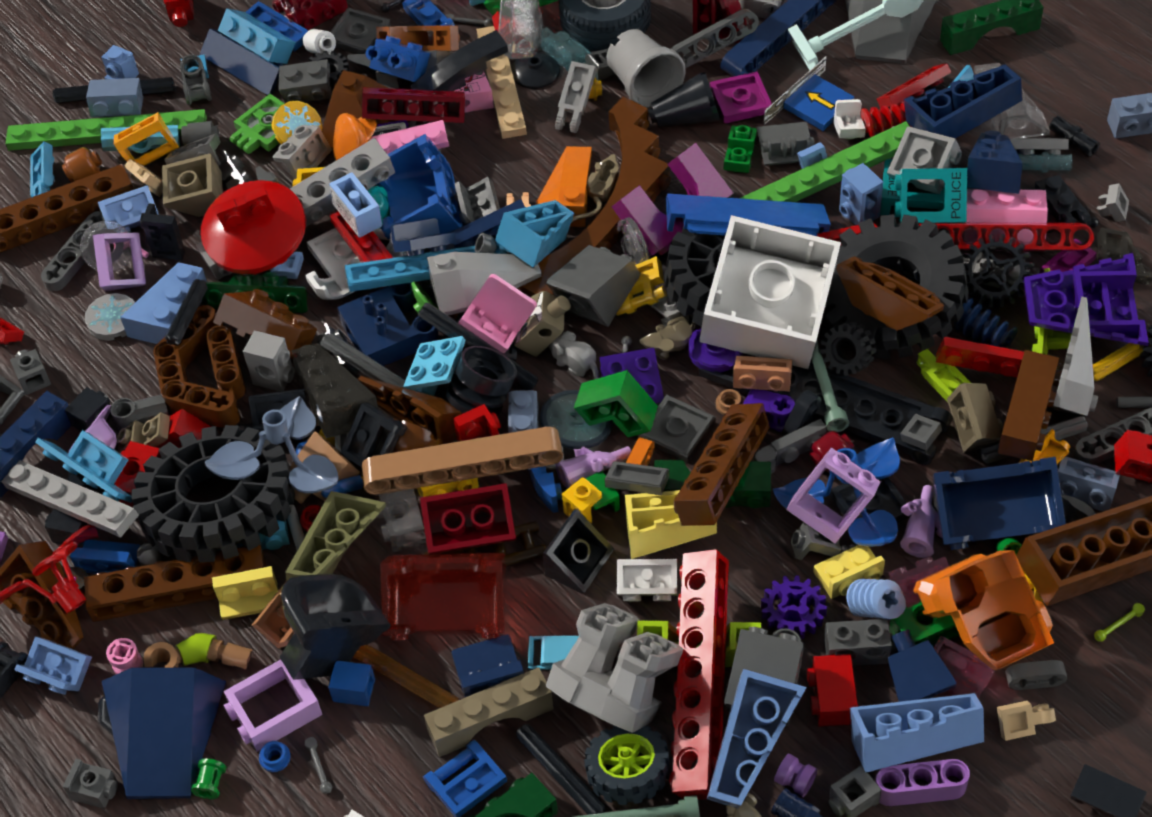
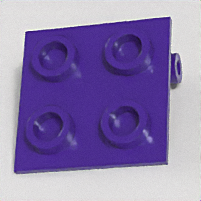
(641, 365)

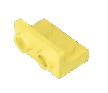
(845, 568)
(245, 592)

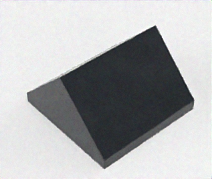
(576, 553)

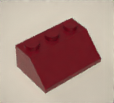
(467, 518)

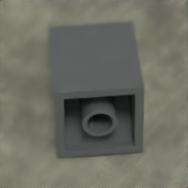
(595, 283)
(765, 655)

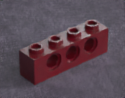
(413, 105)

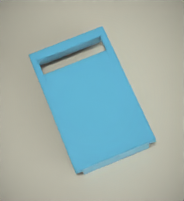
(552, 650)

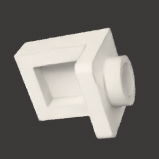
(848, 119)

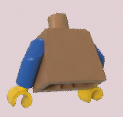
(348, 474)

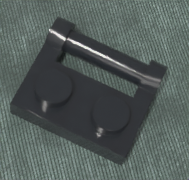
(367, 432)

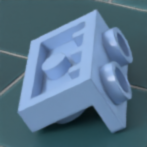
(127, 207)

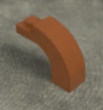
(430, 37)

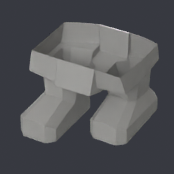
(617, 694)

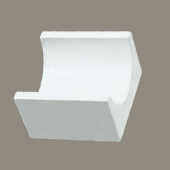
(769, 291)

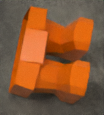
(989, 607)

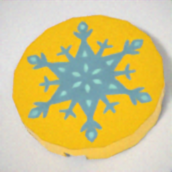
(291, 116)

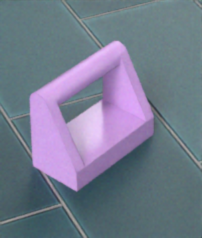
(104, 261)

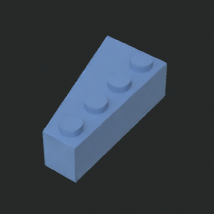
(754, 725)

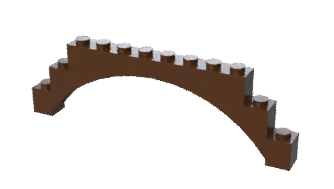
(638, 167)

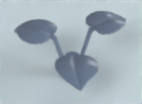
(294, 421)

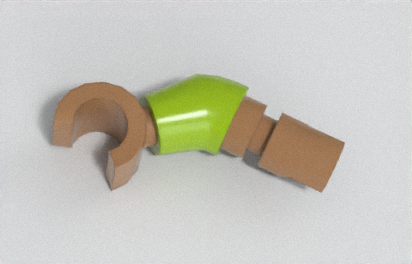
(195, 649)

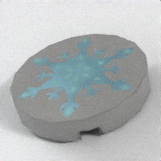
(104, 316)

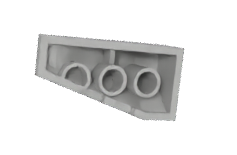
(460, 276)

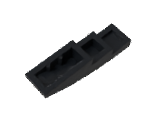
(463, 63)

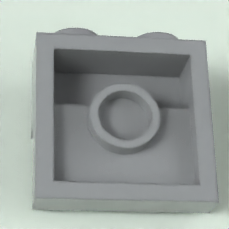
(925, 151)

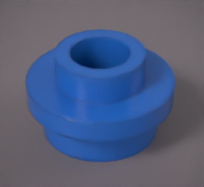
(268, 751)

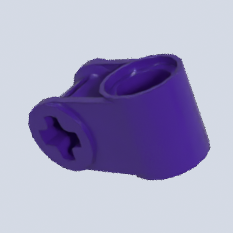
(773, 406)

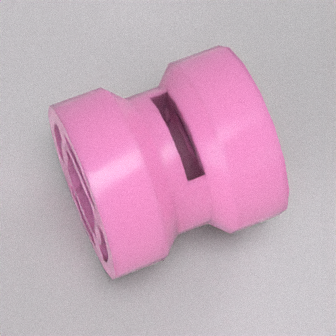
(123, 655)

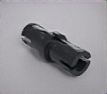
(1075, 135)

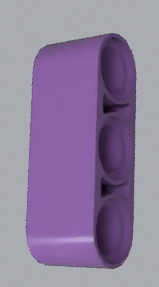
(932, 772)

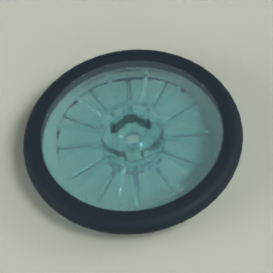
(574, 434)

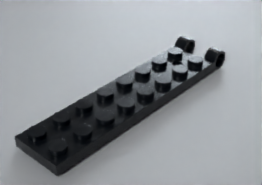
(864, 404)

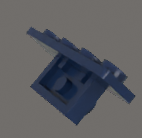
(489, 224)

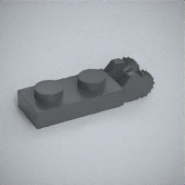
(792, 445)

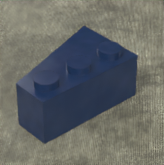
(994, 164)

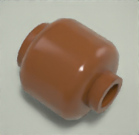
(81, 164)

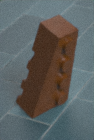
(1029, 404)

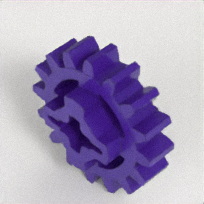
(794, 606)

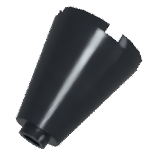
(686, 104)

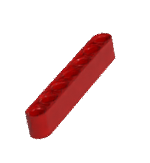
(1012, 229)

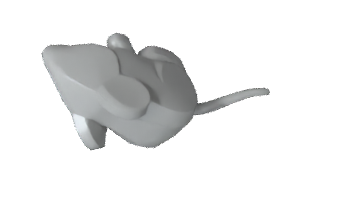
(575, 354)

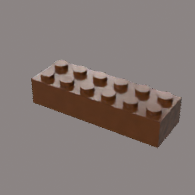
(1089, 552)

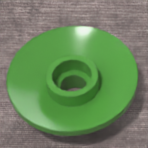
(421, 297)

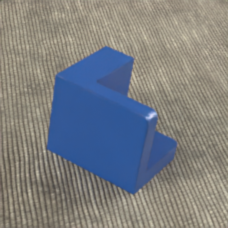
(352, 683)

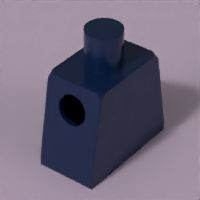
(918, 669)

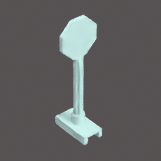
(809, 48)

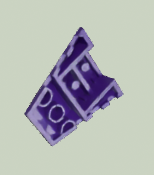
(1108, 286)

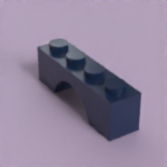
(43, 421)

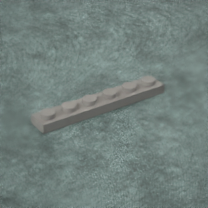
(70, 498)

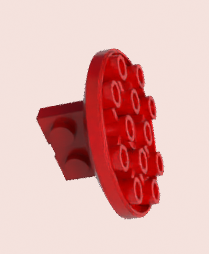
(253, 227)

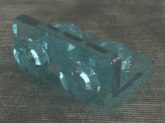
(563, 48)

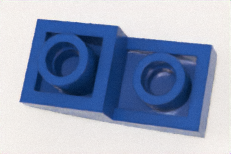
(546, 487)

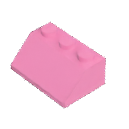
(1005, 207)

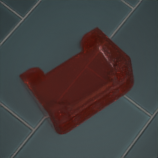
(444, 593)

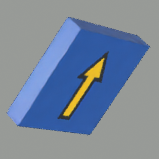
(816, 102)

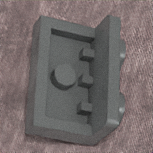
(305, 81)
(476, 200)

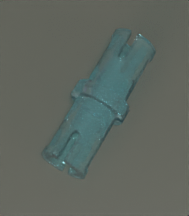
(1046, 162)

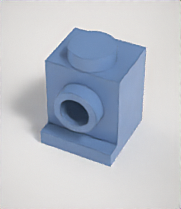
(119, 63)

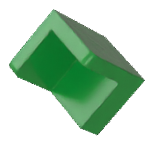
(609, 495)

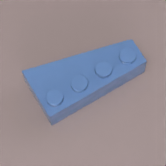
(915, 729)

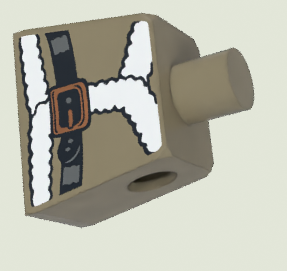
(543, 324)

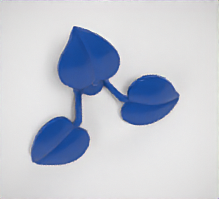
(871, 529)

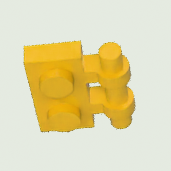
(650, 276)

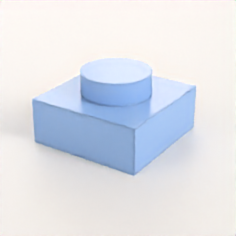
(291, 267)

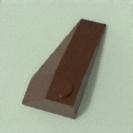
(415, 407)
(36, 608)

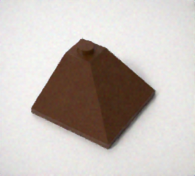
(348, 99)

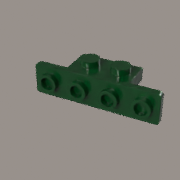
(276, 286)

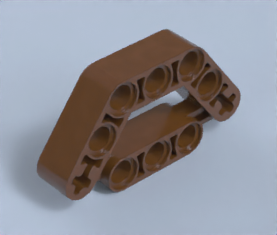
(205, 403)

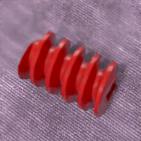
(882, 119)

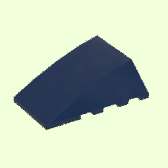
(161, 727)

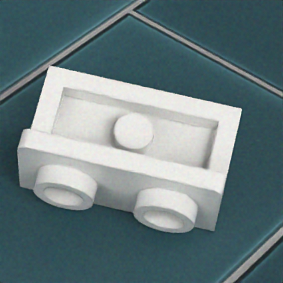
(646, 578)

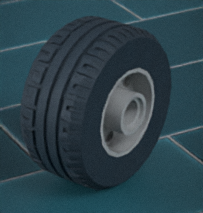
(601, 21)

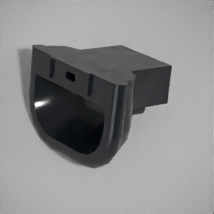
(328, 621)

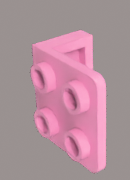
(498, 313)

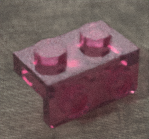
(908, 579)

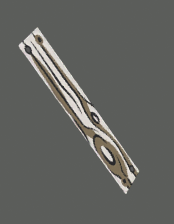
(777, 106)

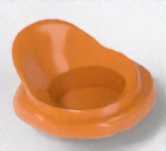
(351, 134)

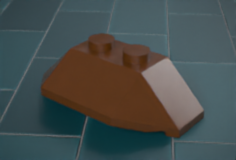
(886, 294)

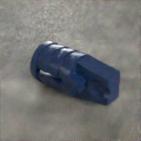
(792, 806)

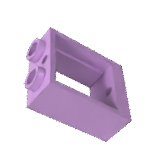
(829, 522)
(282, 724)

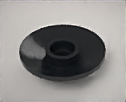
(535, 71)

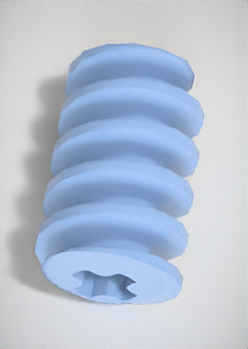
(875, 599)

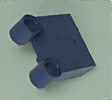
(379, 327)

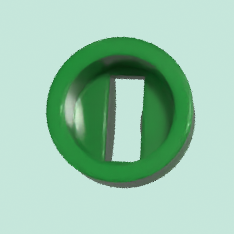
(1010, 543)

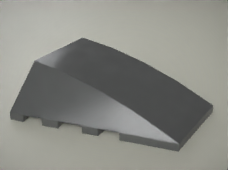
(887, 36)

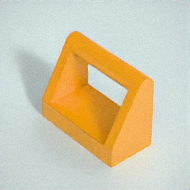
(141, 131)

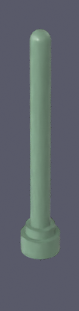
(835, 417)
(684, 808)

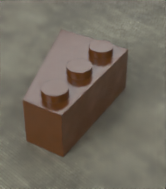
(258, 312)

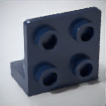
(486, 664)

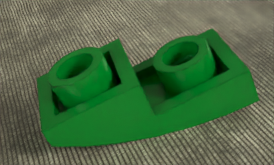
(740, 148)

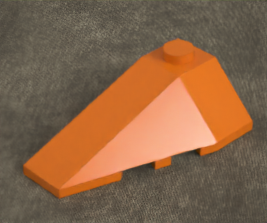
(569, 182)

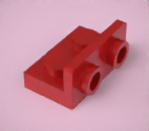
(476, 424)

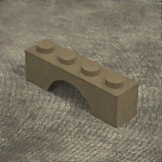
(516, 698)

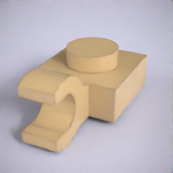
(1020, 719)

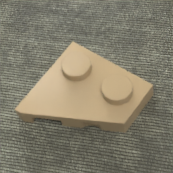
(144, 175)

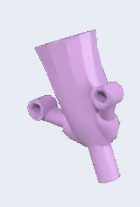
(587, 463)
(920, 529)

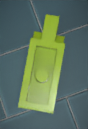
(940, 376)

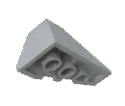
(1077, 377)

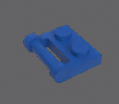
(469, 786)

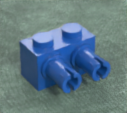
(398, 59)

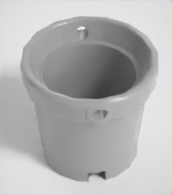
(645, 67)

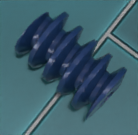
(982, 328)

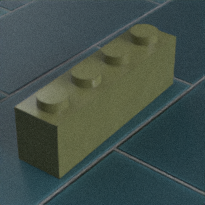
(332, 532)

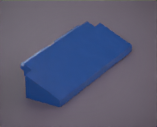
(713, 214)

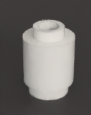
(318, 41)

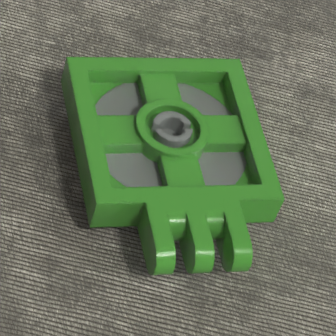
(255, 126)

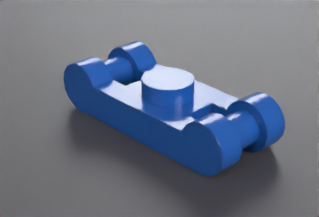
(426, 16)

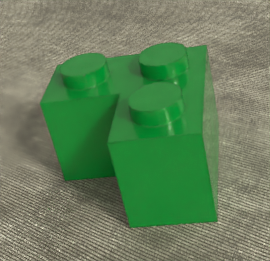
(617, 399)

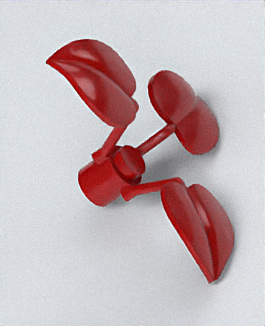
(66, 590)

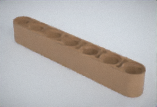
(462, 460)

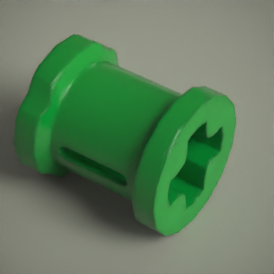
(208, 779)

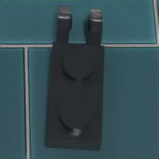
(1062, 201)

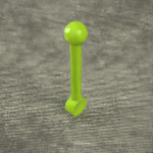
(1137, 610)

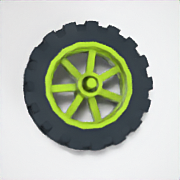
(635, 781)

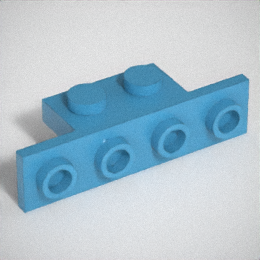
(93, 460)

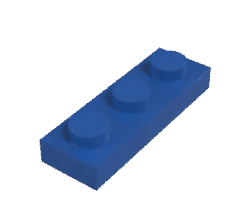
(279, 23)

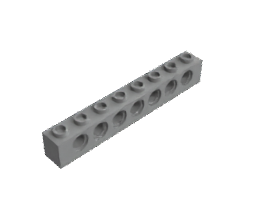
(366, 162)

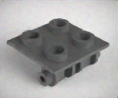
(783, 141)

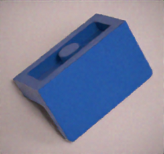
(105, 556)

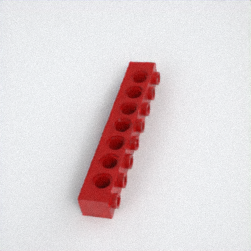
(712, 569)

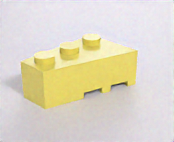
(656, 526)

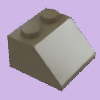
(192, 184)
(975, 416)

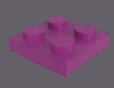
(740, 97)

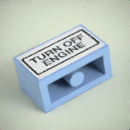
(355, 204)

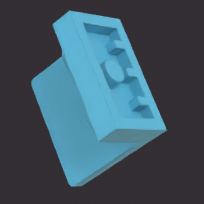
(434, 364)

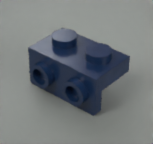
(420, 235)

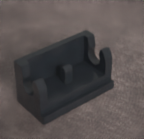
(1107, 793)

